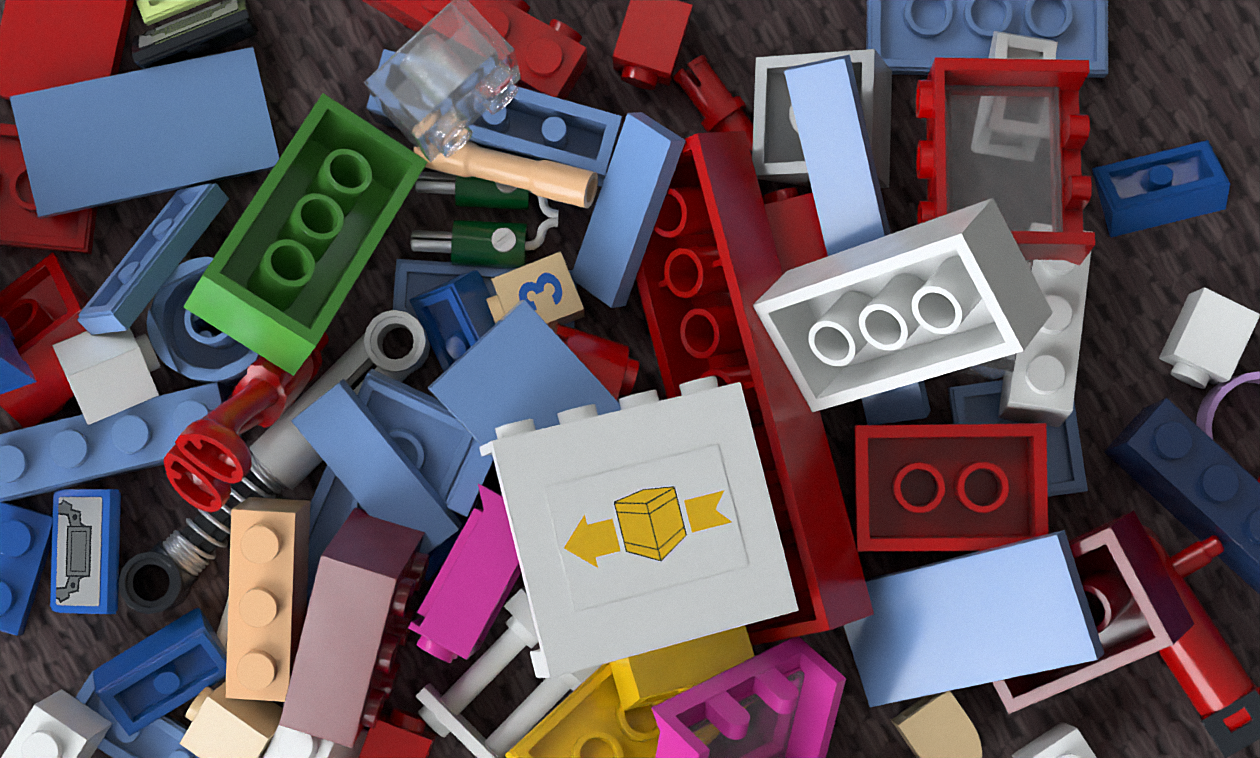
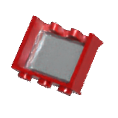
(1011, 137)

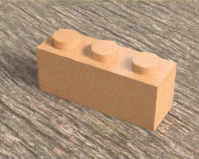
(266, 595)

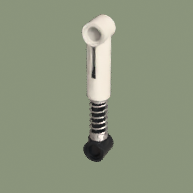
(278, 461)

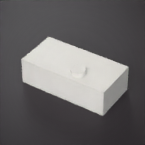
(905, 307)

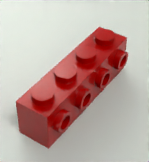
(546, 54)

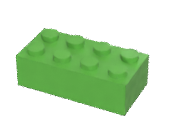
(306, 235)

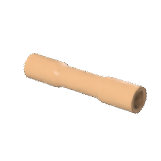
(540, 177)

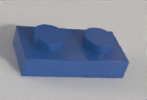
(23, 554)

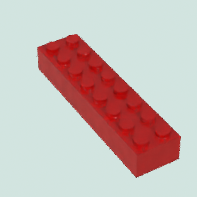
(698, 289)

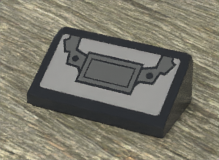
(195, 34)

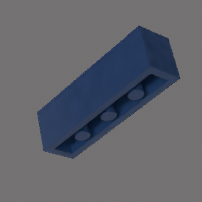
(1194, 482)

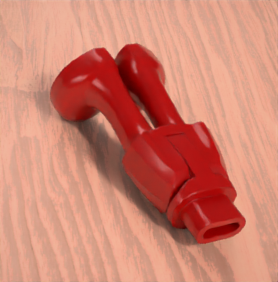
(211, 450)

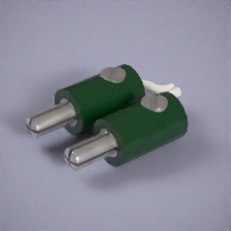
(480, 241)

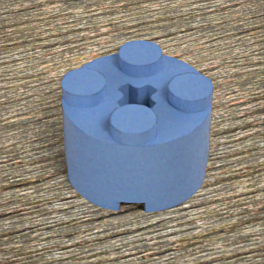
(182, 336)

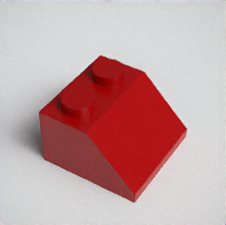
(41, 312)

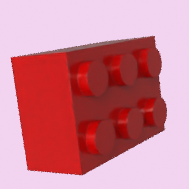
(949, 486)

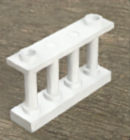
(444, 711)

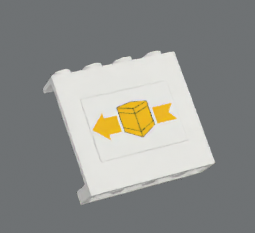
(641, 525)

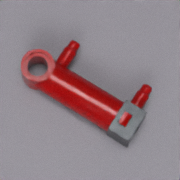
(1204, 661)

